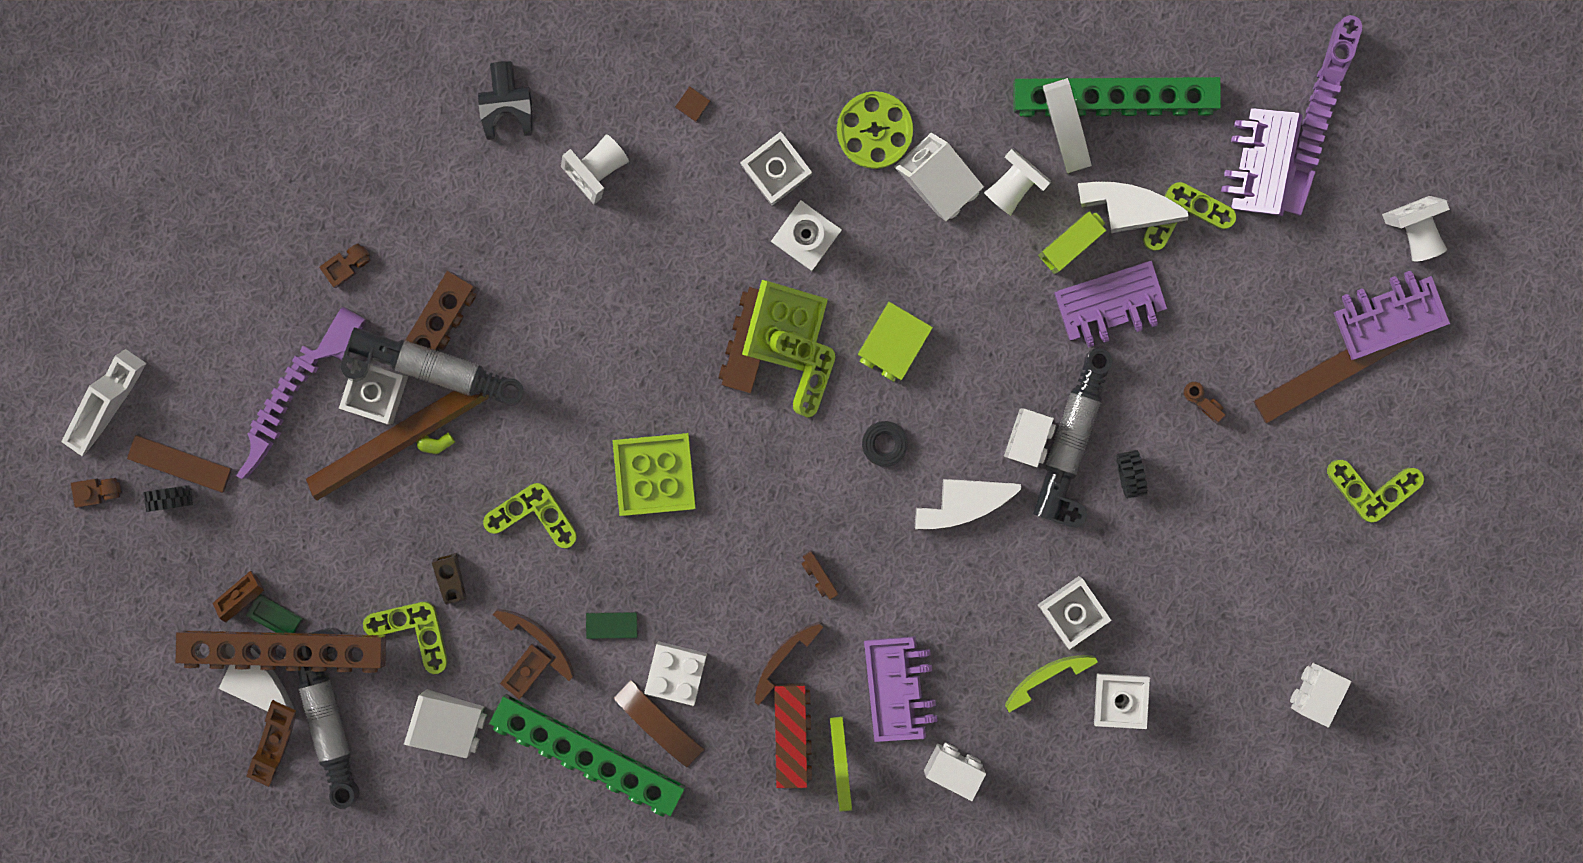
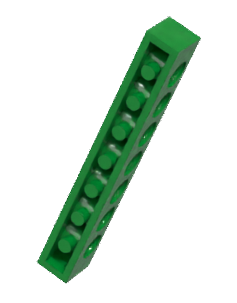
(1206, 87)
(503, 724)

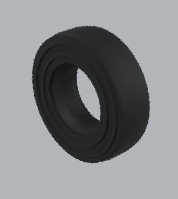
(896, 454)

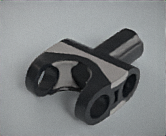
(505, 99)

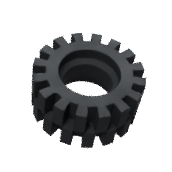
(1132, 474)
(167, 498)

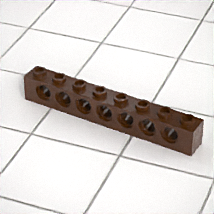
(189, 653)

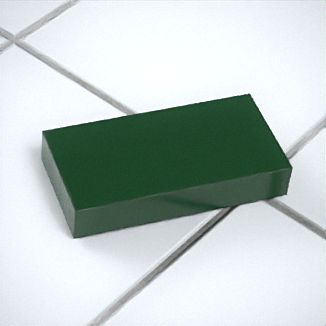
(274, 616)
(611, 625)

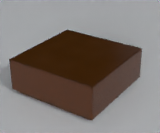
(692, 104)

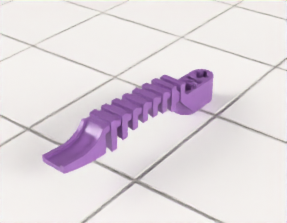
(1319, 111)
(334, 345)

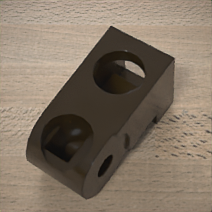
(449, 578)

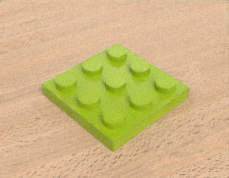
(783, 310)
(654, 474)

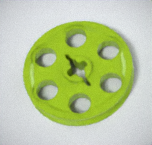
(866, 119)

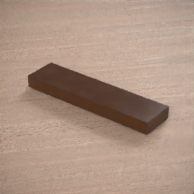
(179, 463)

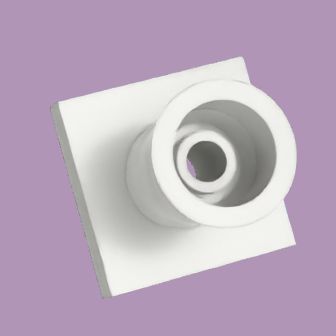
(594, 167)
(1016, 182)
(1420, 226)
(804, 250)
(1133, 708)

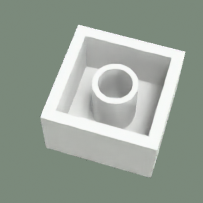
(776, 168)
(375, 395)
(1029, 437)
(1074, 612)
(675, 673)
(1319, 694)
(955, 771)

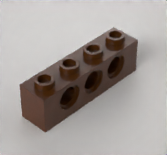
(436, 307)

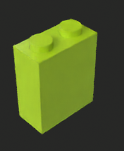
(1072, 242)
(894, 342)

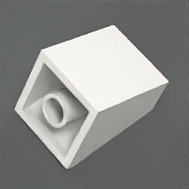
(939, 176)
(445, 724)

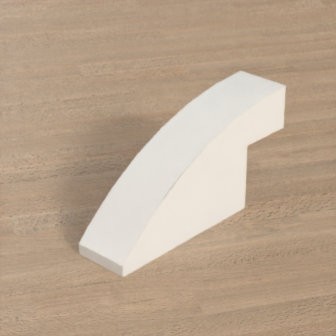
(1067, 125)
(1131, 205)
(102, 401)
(965, 502)
(253, 684)

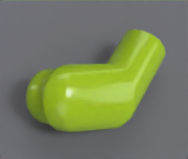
(435, 446)

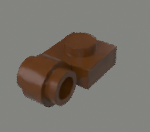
(339, 268)
(1210, 408)
(89, 491)

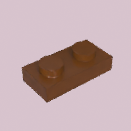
(824, 584)
(238, 596)
(525, 671)

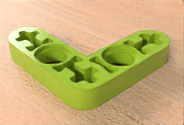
(1203, 216)
(812, 359)
(1369, 498)
(539, 508)
(421, 627)
(840, 763)

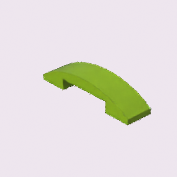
(1020, 695)

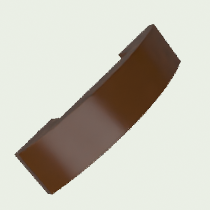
(512, 619)
(806, 636)
(658, 724)
(273, 743)

